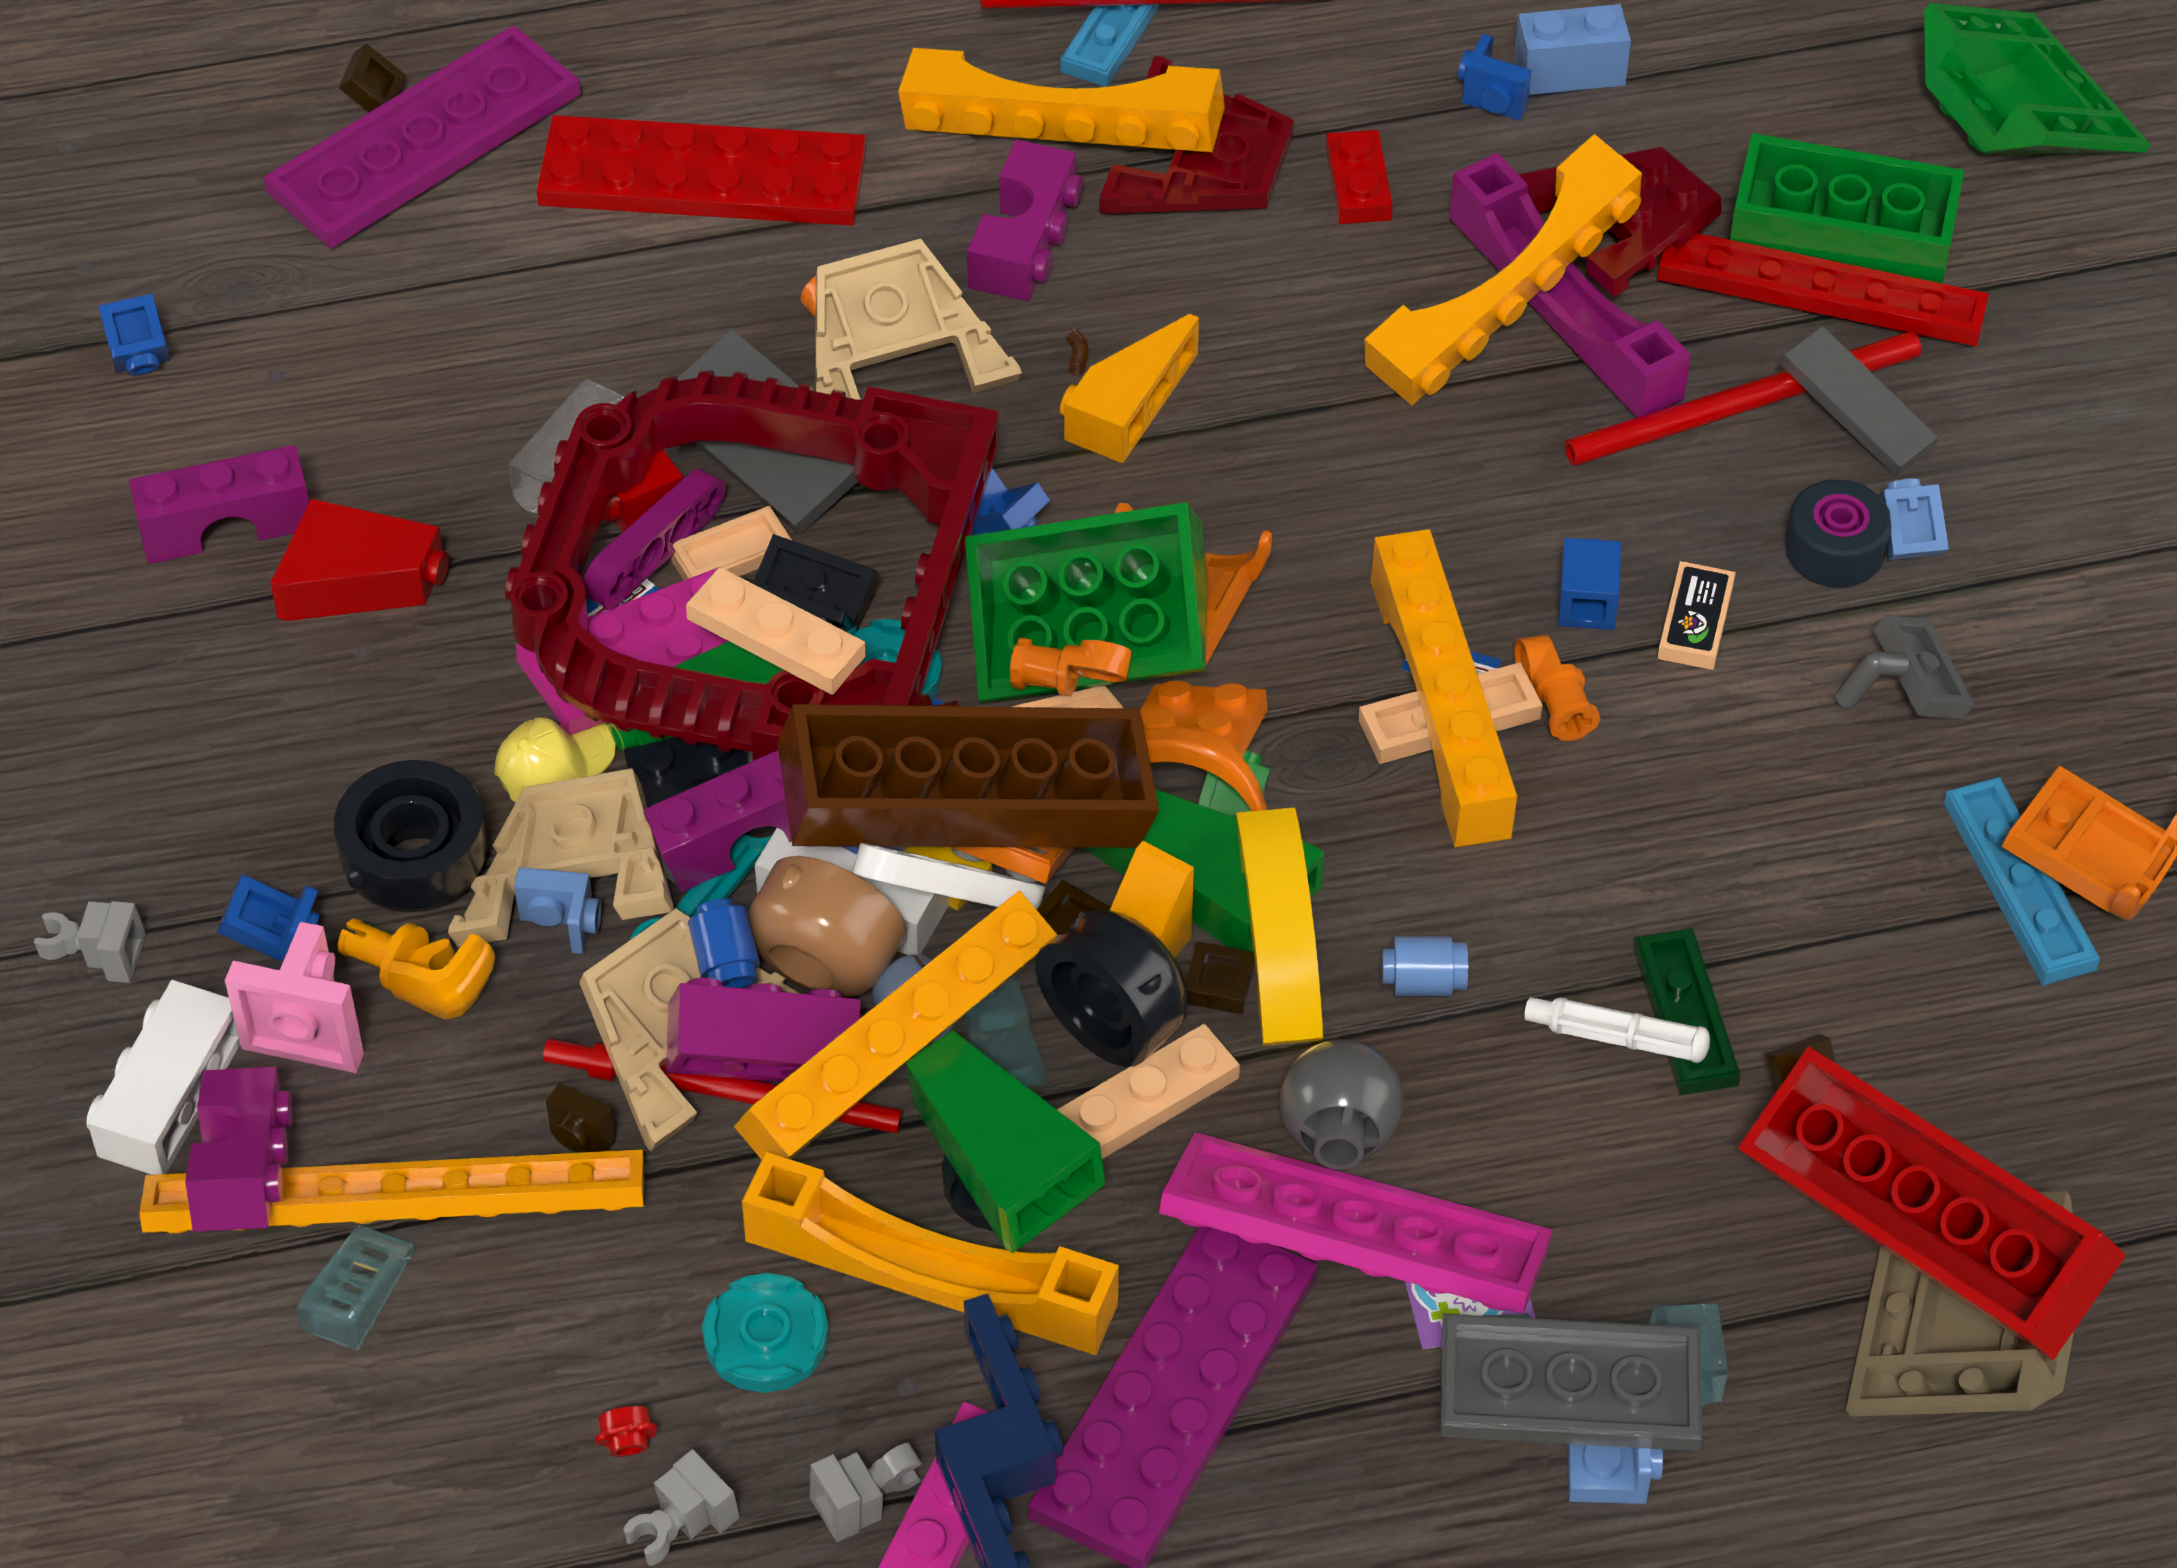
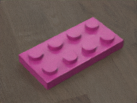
(646, 629)

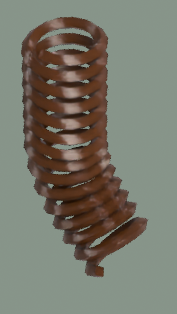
(1077, 355)

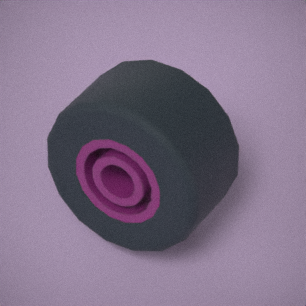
(1838, 533)

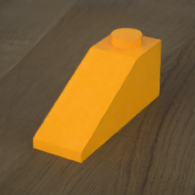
(1128, 389)

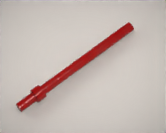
(600, 1067)

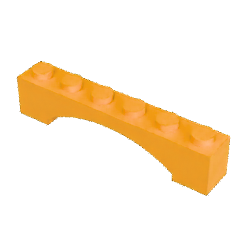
(1161, 112)
(1422, 346)
(1465, 745)
(896, 1030)
(1047, 1295)

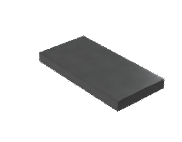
(791, 483)
(1571, 1382)

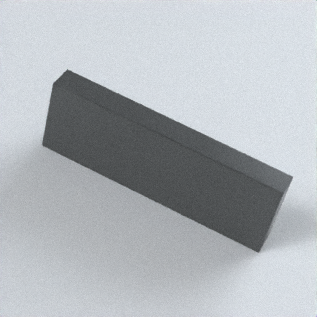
(1859, 401)

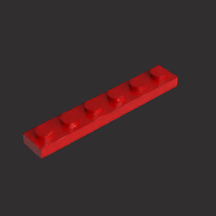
(1826, 287)

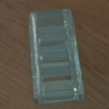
(351, 1326)

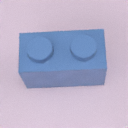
(1573, 48)

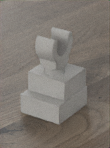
(108, 938)
(851, 1495)
(689, 1501)

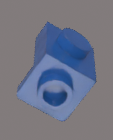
(1494, 83)
(134, 335)
(1008, 508)
(266, 917)

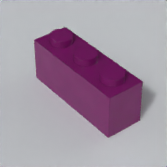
(751, 1030)

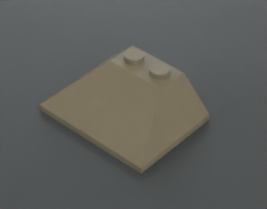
(1941, 1355)

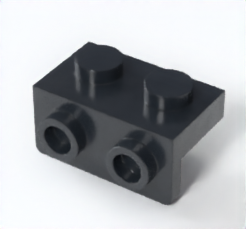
(817, 582)

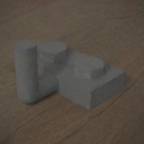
(1921, 665)

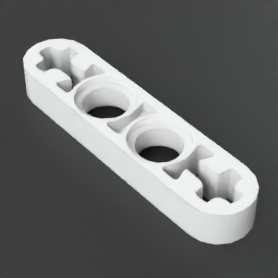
(942, 876)

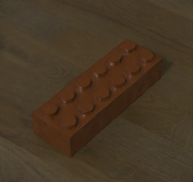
(966, 776)

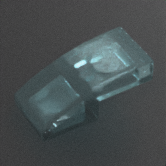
(1003, 1034)

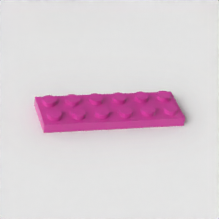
(1357, 1222)

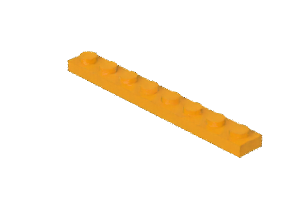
(427, 1189)

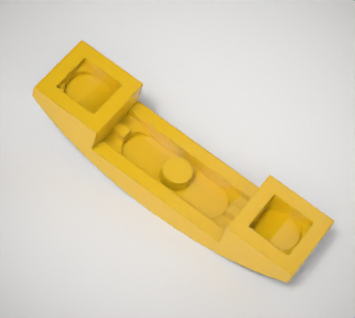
(1281, 926)

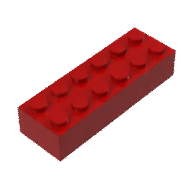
(1932, 1202)

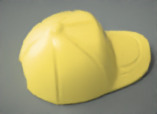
(547, 753)

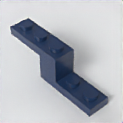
(1000, 1450)

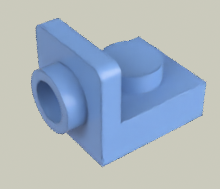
(1915, 520)
(556, 899)
(1612, 1473)

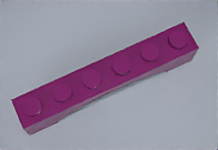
(1632, 358)

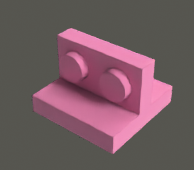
(297, 1009)

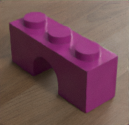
(1016, 252)
(182, 502)
(705, 821)
(242, 1149)

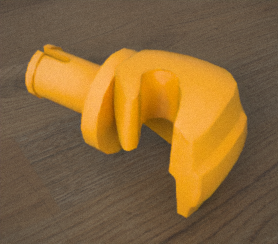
(420, 971)

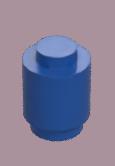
(724, 943)

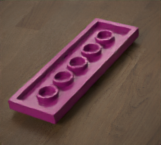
(421, 136)
(1173, 1395)

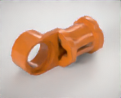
(1065, 666)
(1558, 687)

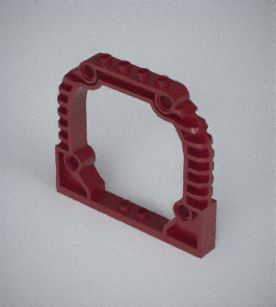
(894, 439)

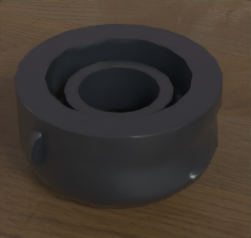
(404, 804)
(1113, 986)

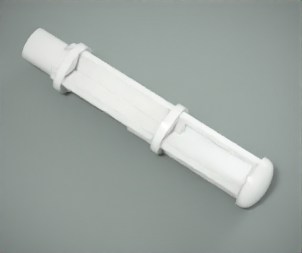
(1620, 1028)

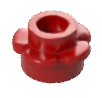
(625, 1430)

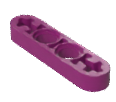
(651, 538)

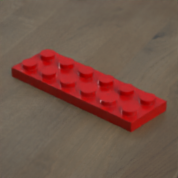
(702, 170)

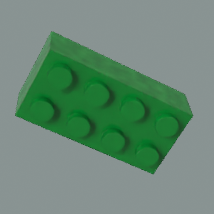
(1848, 206)

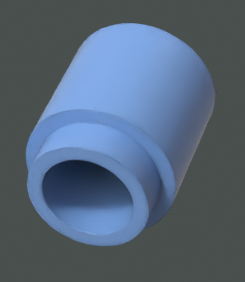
(1425, 966)

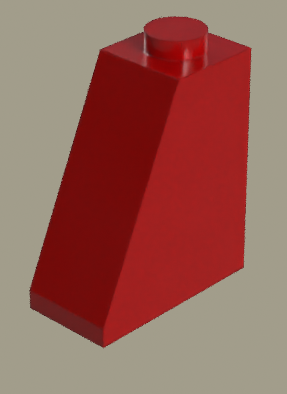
(356, 563)

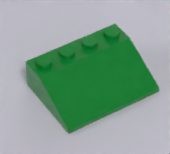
(1099, 578)

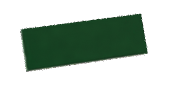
(1684, 995)

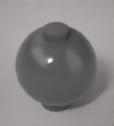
(1341, 1102)

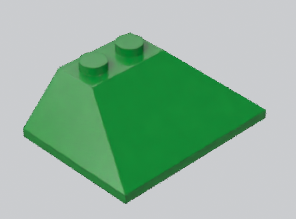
(2018, 86)

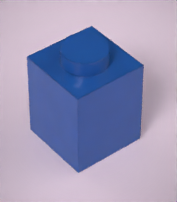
(1589, 583)

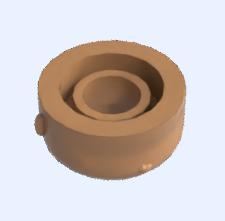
(824, 926)

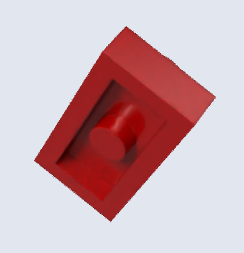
(1359, 177)

